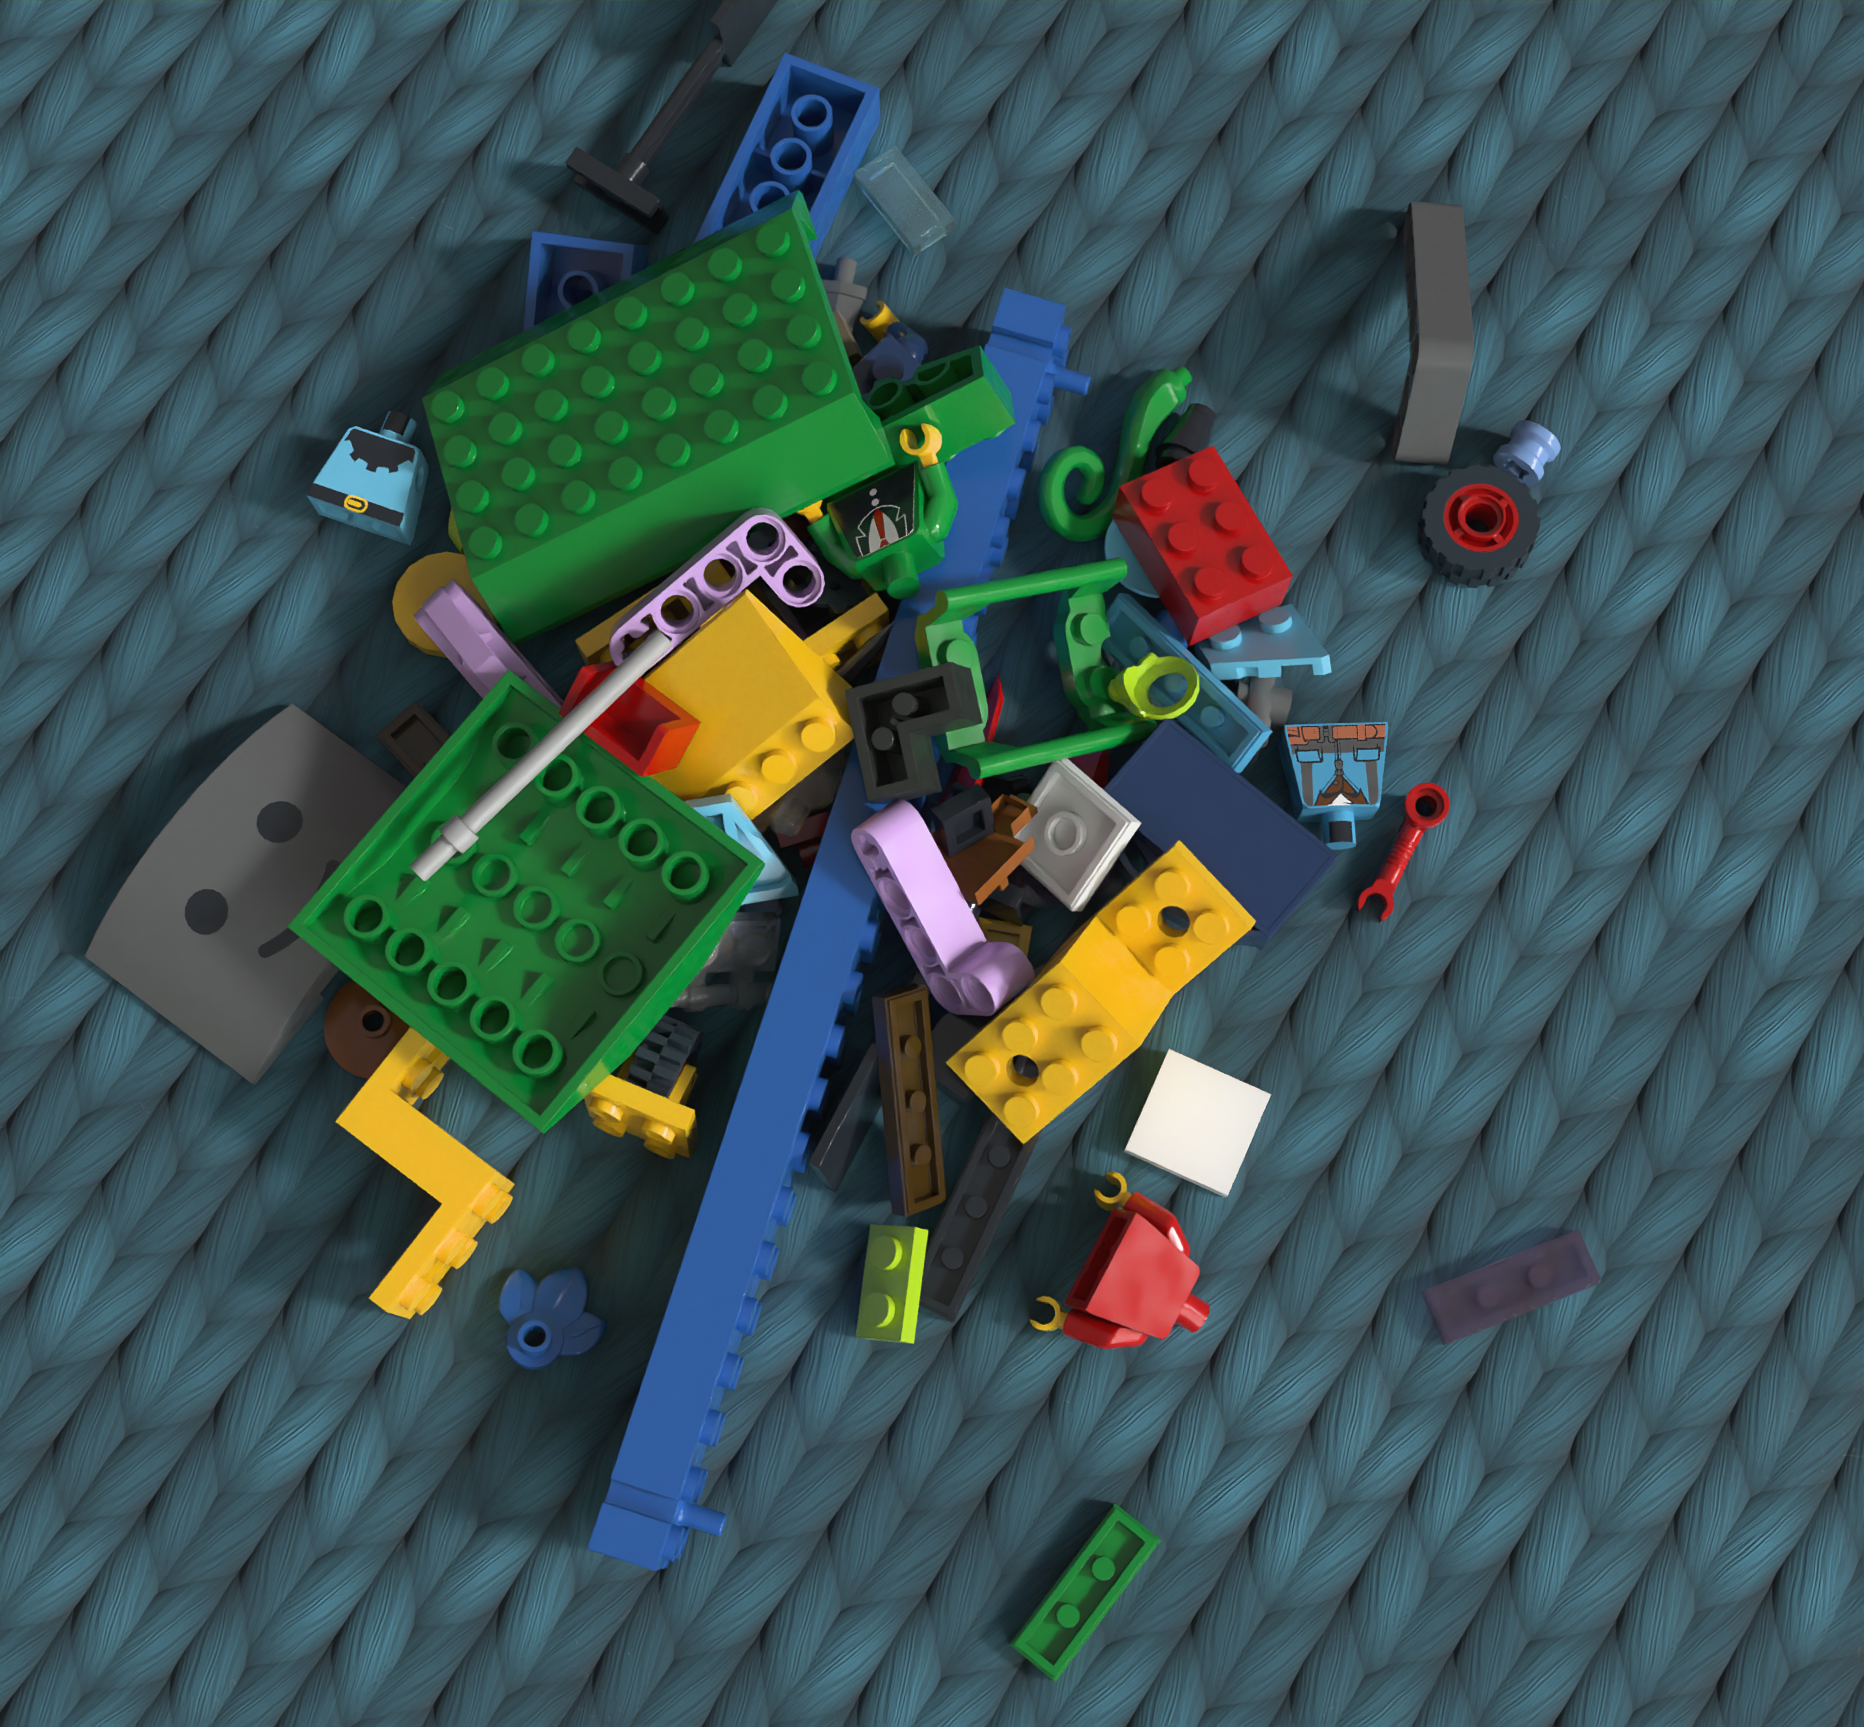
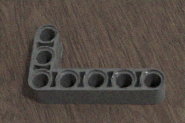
(1438, 333)

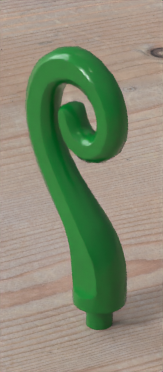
(1144, 414)

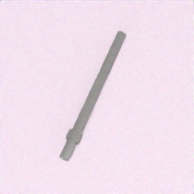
(461, 831)

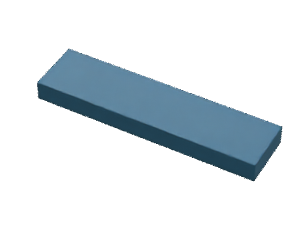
(1217, 714)

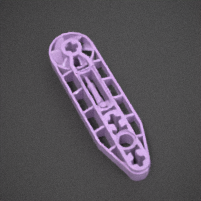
(475, 641)

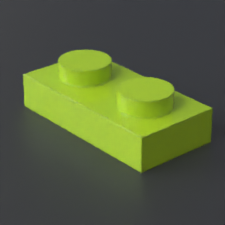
(892, 1283)

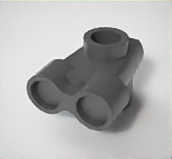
(1266, 701)

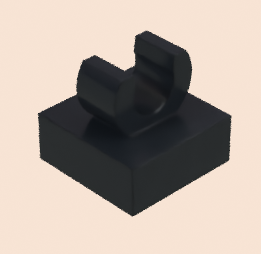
(962, 818)

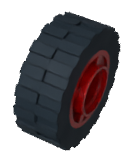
(1482, 496)

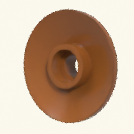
(347, 1035)

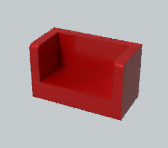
(639, 726)

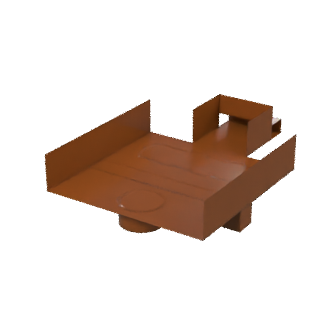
(992, 859)

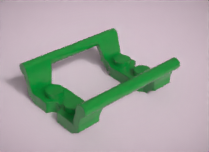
(1078, 642)

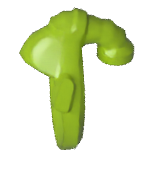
(1133, 684)

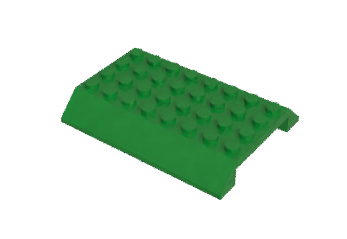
(651, 422)

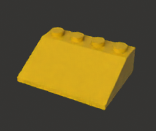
(762, 705)

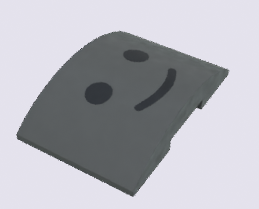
(213, 894)

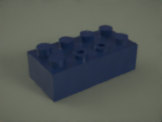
(1225, 822)

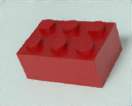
(1201, 545)

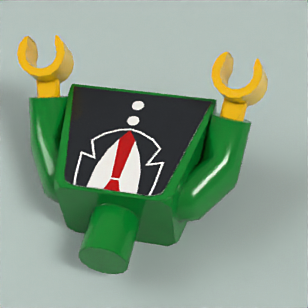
(892, 524)

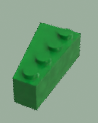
(954, 394)

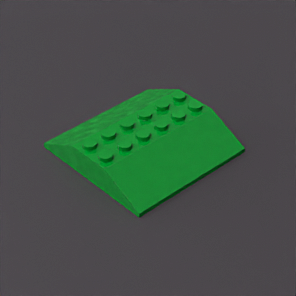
(554, 931)

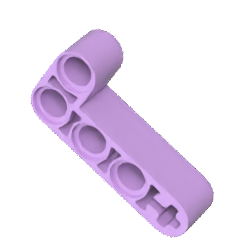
(710, 598)
(933, 916)

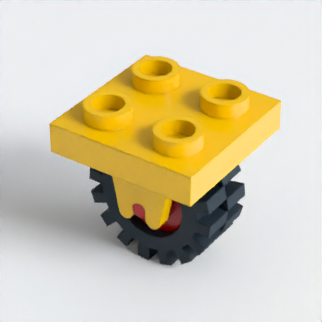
(653, 1091)

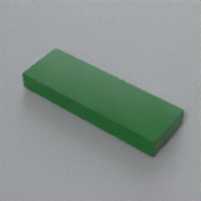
(1084, 1592)

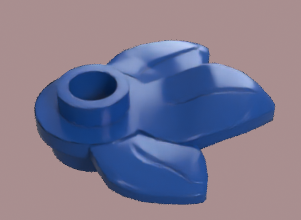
(554, 1310)

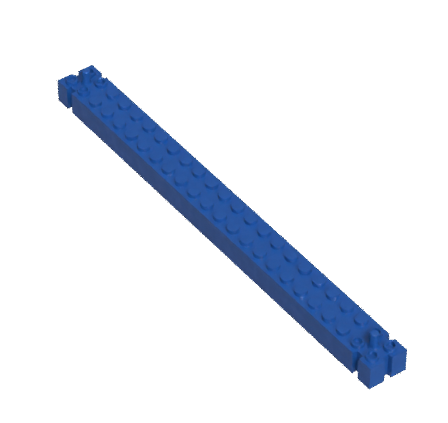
(802, 1027)

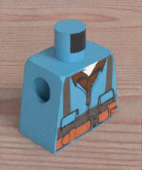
(1334, 775)

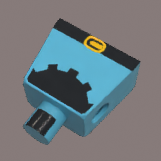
(374, 480)

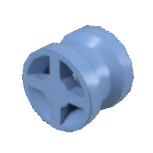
(1527, 452)

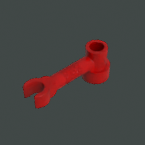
(1408, 839)

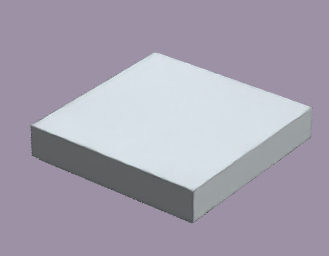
(1074, 834)
(1197, 1123)

